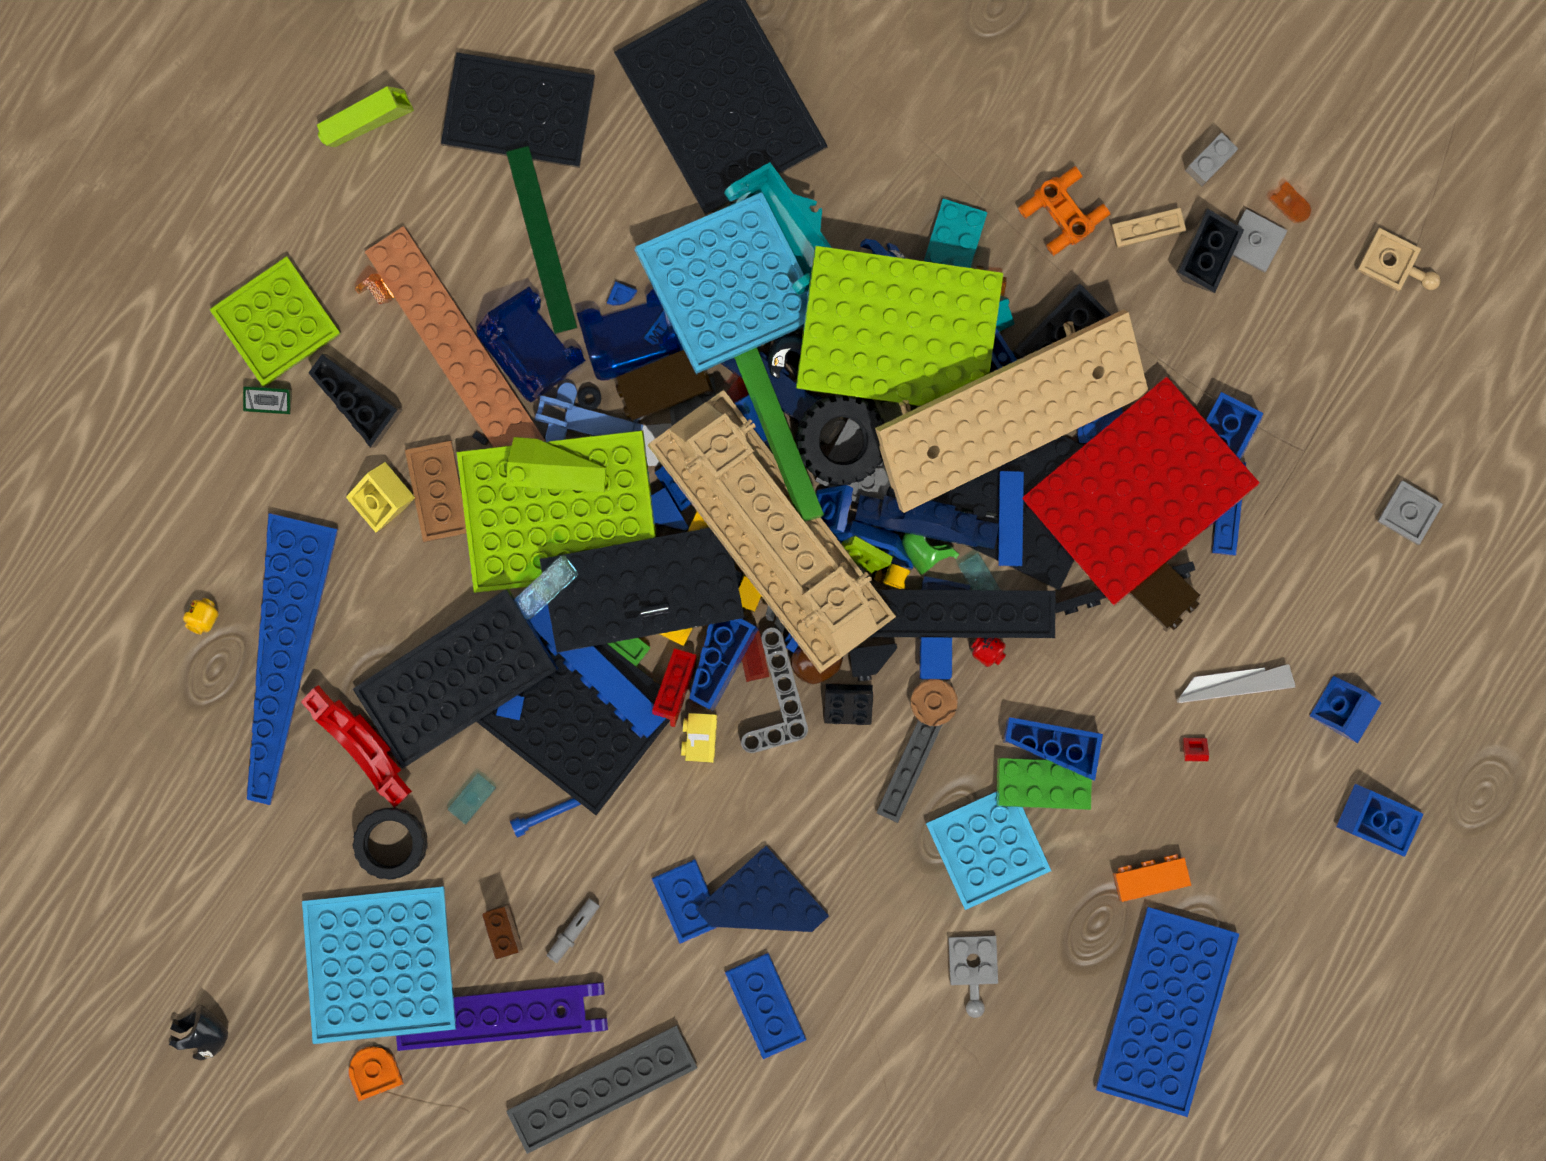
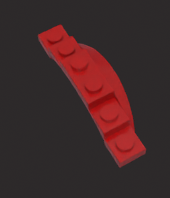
(360, 742)

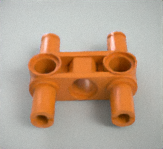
(1064, 211)

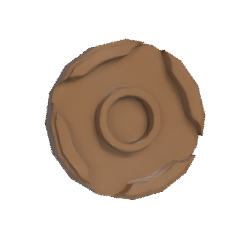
(934, 702)

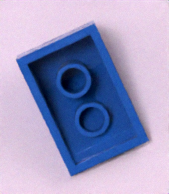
(1379, 820)

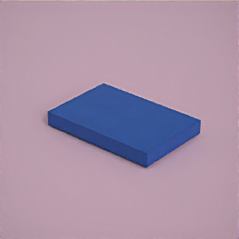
(681, 893)

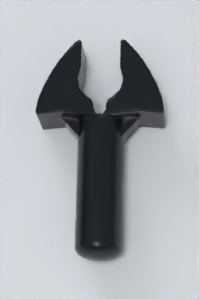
(646, 611)

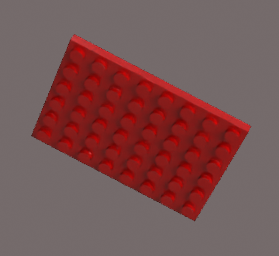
(1140, 491)

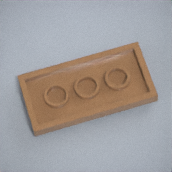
(436, 491)

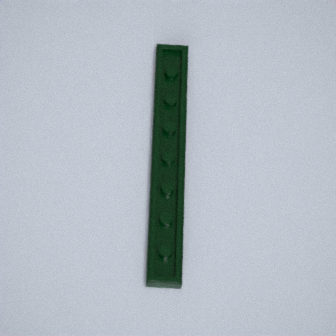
(541, 240)

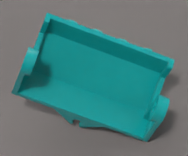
(791, 212)

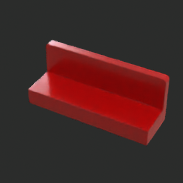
(675, 685)

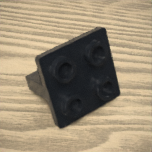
(848, 704)

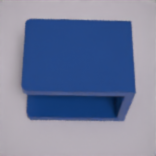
(935, 658)

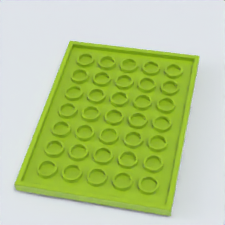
(896, 326)
(519, 525)

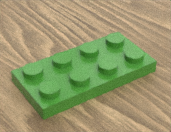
(1041, 785)

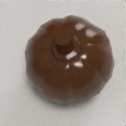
(807, 671)

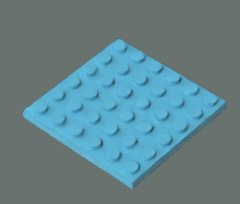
(726, 282)
(378, 965)

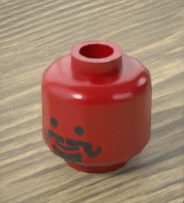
(988, 651)

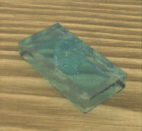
(471, 798)

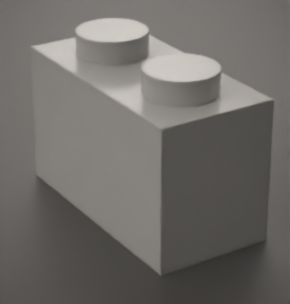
(1211, 159)

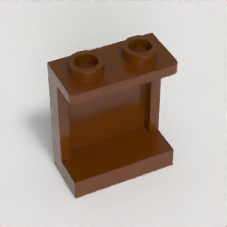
(502, 931)

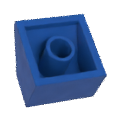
(1345, 709)

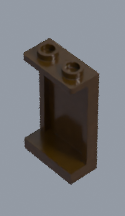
(661, 386)
(1166, 597)

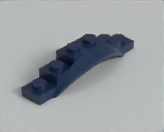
(928, 520)

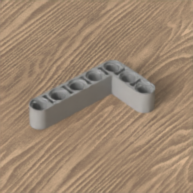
(782, 696)

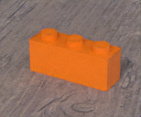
(1151, 878)

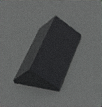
(1209, 251)

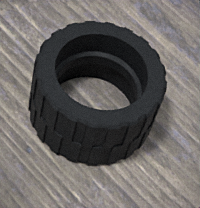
(362, 834)

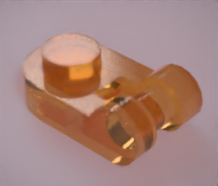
(1297, 210)

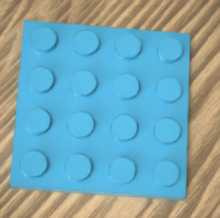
(987, 849)

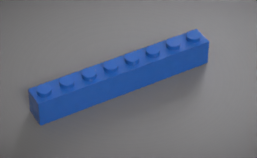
(605, 677)

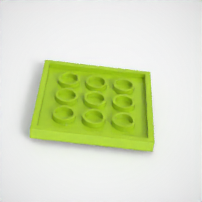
(275, 321)

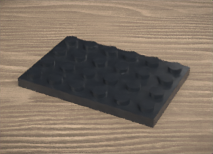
(518, 105)

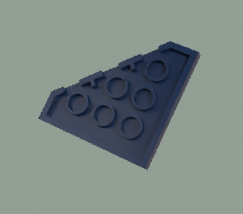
(763, 898)

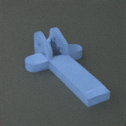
(579, 419)

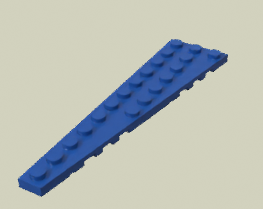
(292, 593)

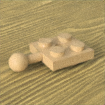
(1405, 257)

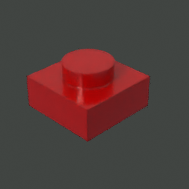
(1195, 749)

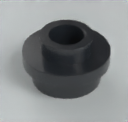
(589, 391)

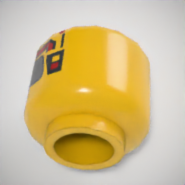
(200, 616)

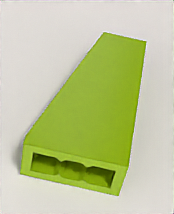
(364, 116)

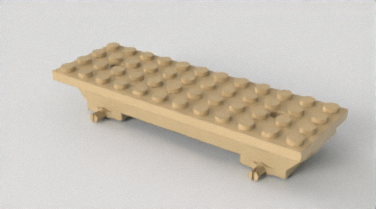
(1012, 410)
(789, 561)

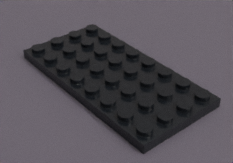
(682, 569)
(455, 678)

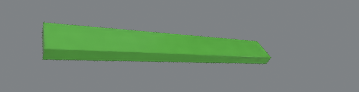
(778, 435)

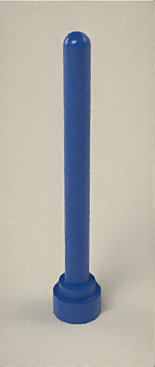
(522, 825)

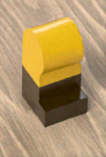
(892, 576)

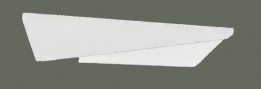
(1237, 683)

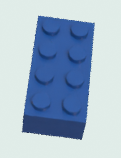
(1234, 423)

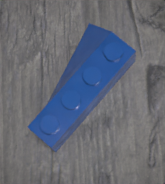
(1061, 745)

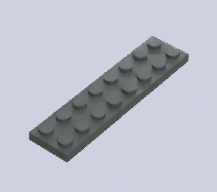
(601, 1089)

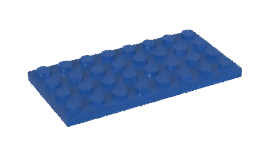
(1167, 1011)

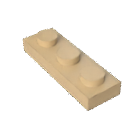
(1148, 228)

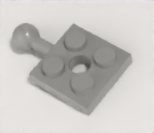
(963, 974)

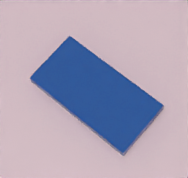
(765, 1006)

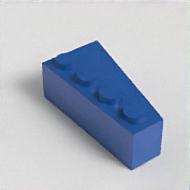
(719, 660)

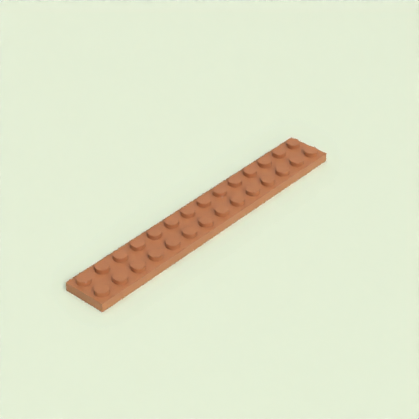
(451, 340)

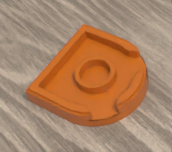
(373, 1072)

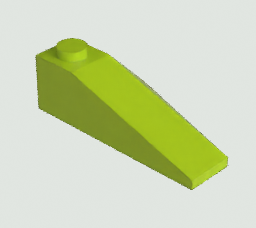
(541, 465)

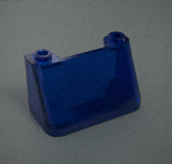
(627, 337)
(527, 345)

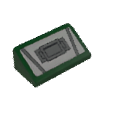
(267, 400)

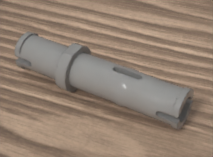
(572, 931)

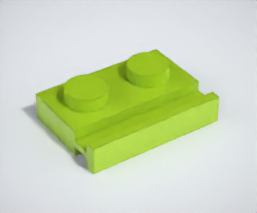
(866, 555)

